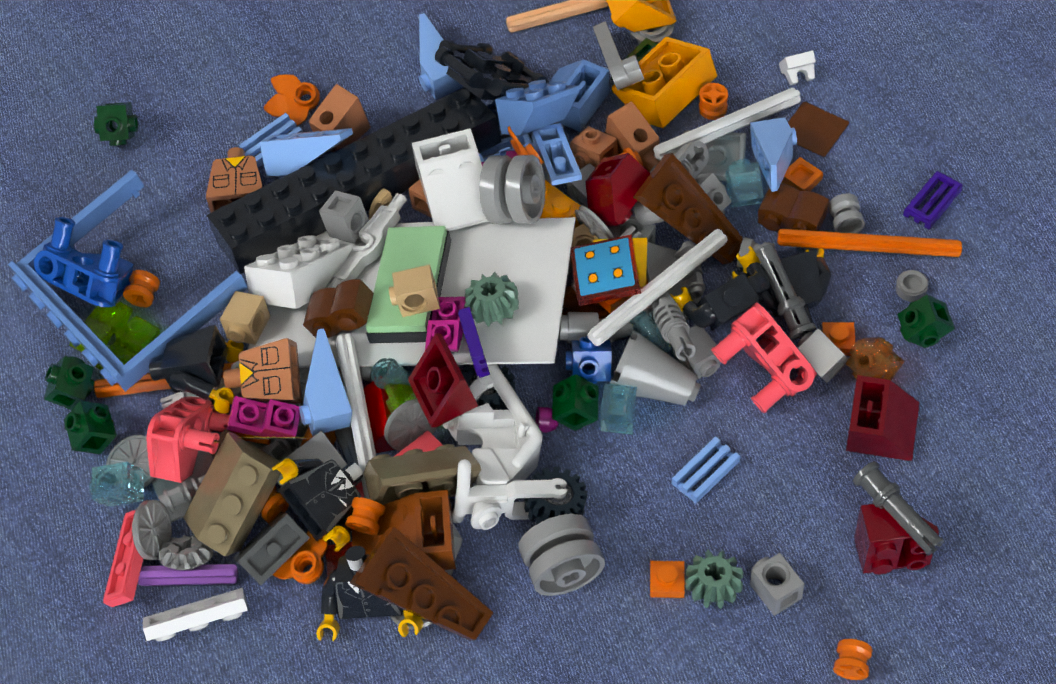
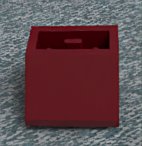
(613, 186)
(882, 419)
(885, 544)

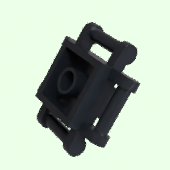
(483, 71)

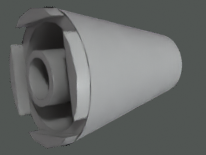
(655, 373)

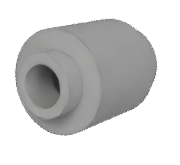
(577, 325)

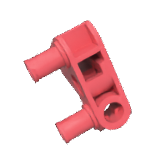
(772, 352)
(179, 433)

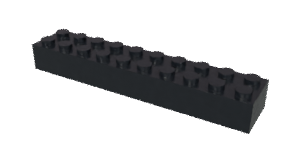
(380, 160)

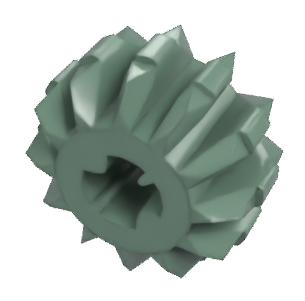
(492, 299)
(724, 571)

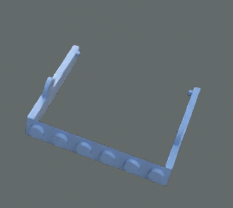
(78, 332)

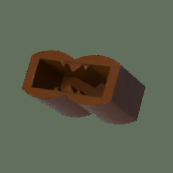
(792, 209)
(339, 308)

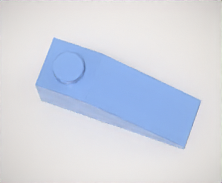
(433, 75)
(773, 148)
(290, 152)
(556, 154)
(325, 399)

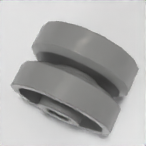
(512, 189)
(561, 554)

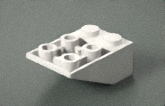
(451, 179)
(296, 270)

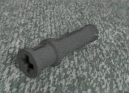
(786, 308)
(888, 496)

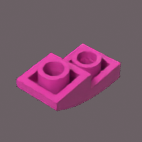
(447, 322)
(263, 419)

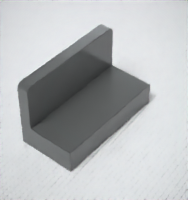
(271, 547)

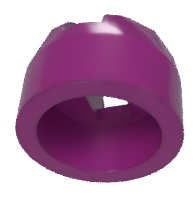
(544, 419)

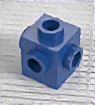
(590, 360)

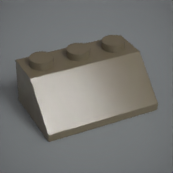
(417, 472)
(231, 495)

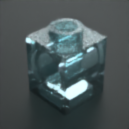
(744, 183)
(618, 409)
(127, 489)

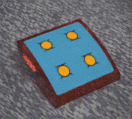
(605, 270)

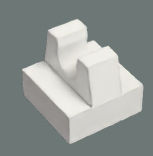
(798, 63)

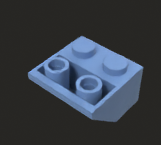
(593, 89)
(535, 106)

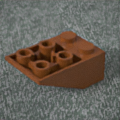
(422, 519)

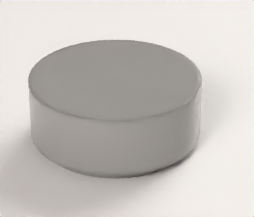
(911, 285)

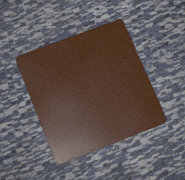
(816, 128)

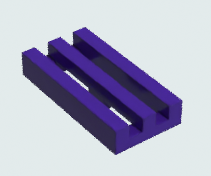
(921, 216)
(473, 342)

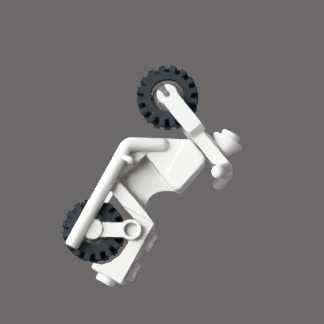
(507, 457)

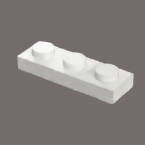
(195, 615)

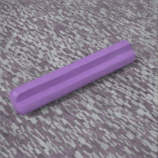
(201, 575)

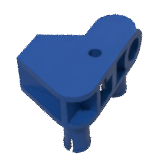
(89, 276)

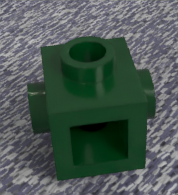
(121, 114)
(925, 321)
(68, 382)
(575, 402)
(90, 427)

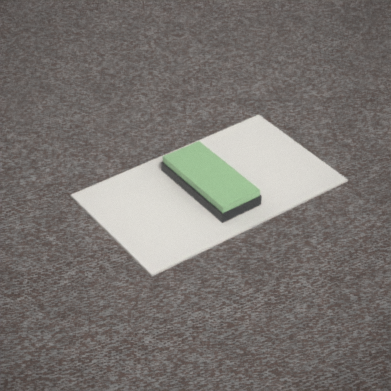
(528, 253)

